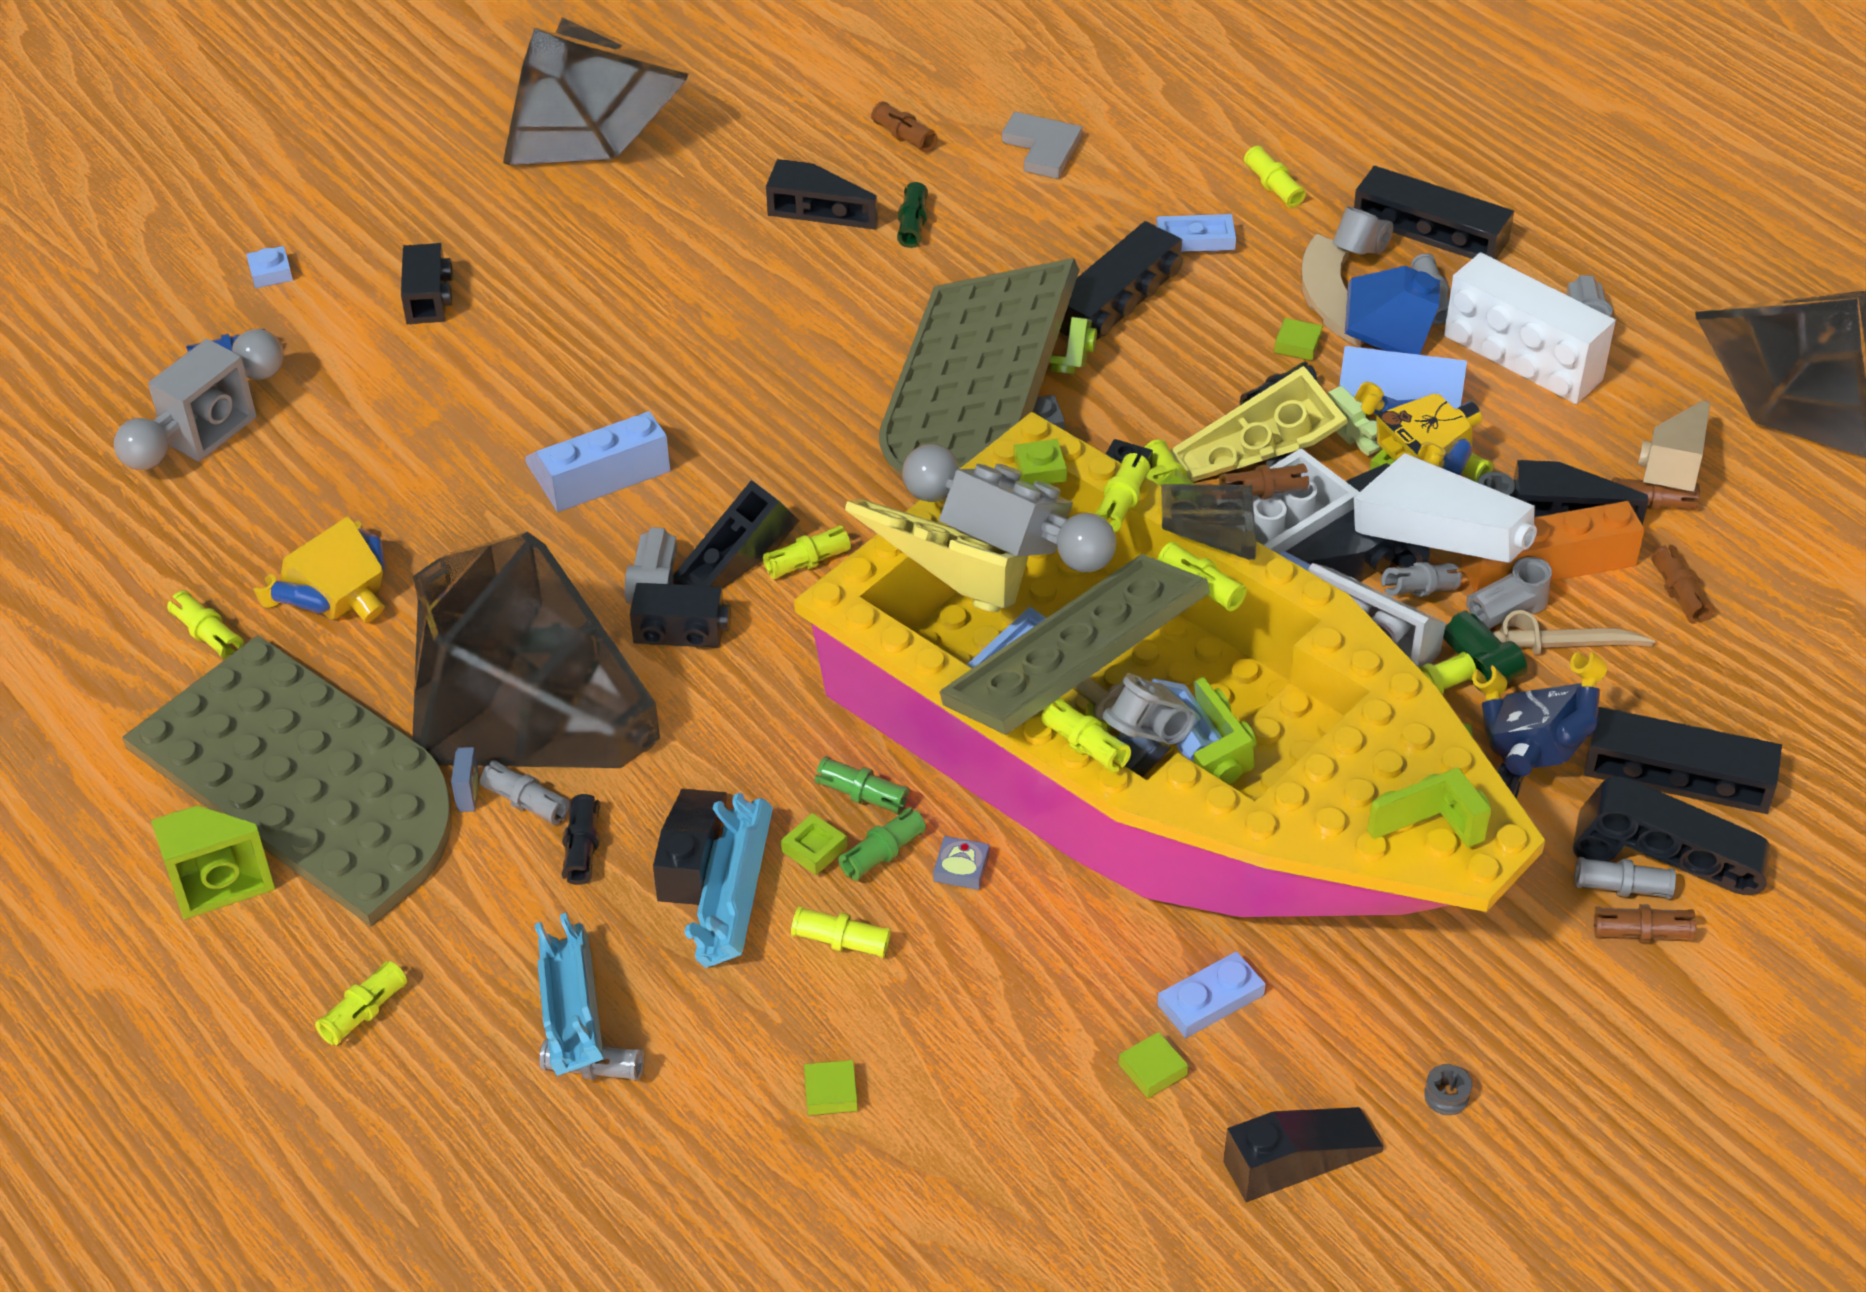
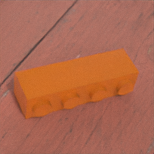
(1572, 545)

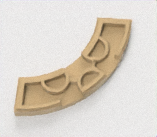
(1324, 286)

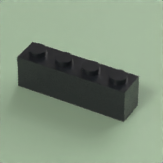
(1435, 214)
(1124, 278)
(1685, 760)

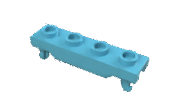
(730, 881)
(568, 998)

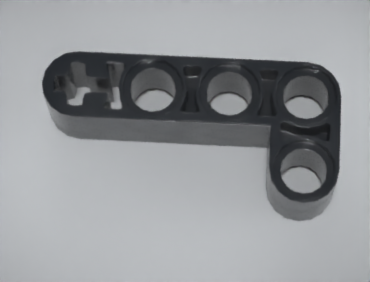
(1672, 831)

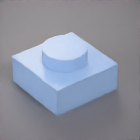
(269, 266)

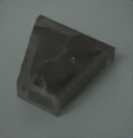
(1211, 515)

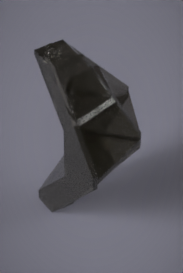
(585, 96)
(1798, 364)
(521, 665)

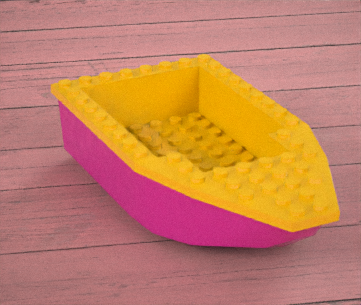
(1299, 662)

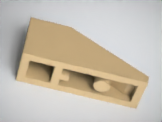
(1676, 449)

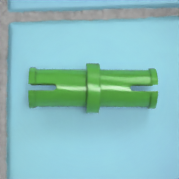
(862, 785)
(882, 843)

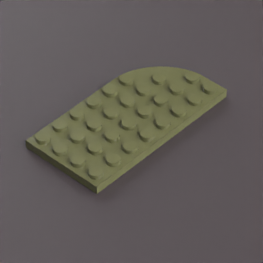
(977, 361)
(312, 769)

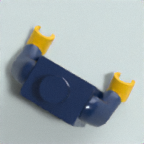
(1545, 723)

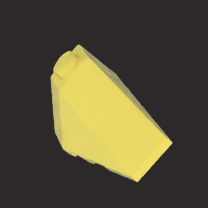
(1273, 423)
(948, 553)

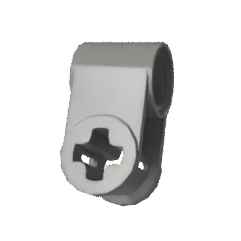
(1362, 232)
(1150, 712)

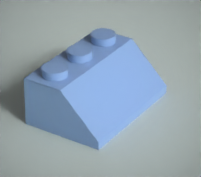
(1403, 374)
(601, 461)

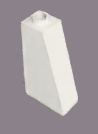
(1443, 511)

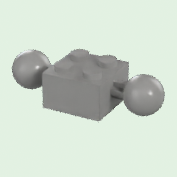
(200, 400)
(1007, 510)

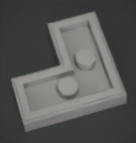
(1049, 142)

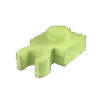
(1359, 427)

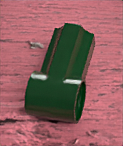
(1470, 635)

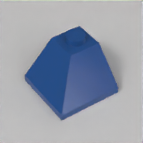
(1392, 308)

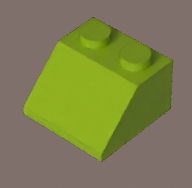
(211, 859)

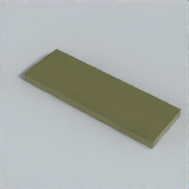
(1073, 643)

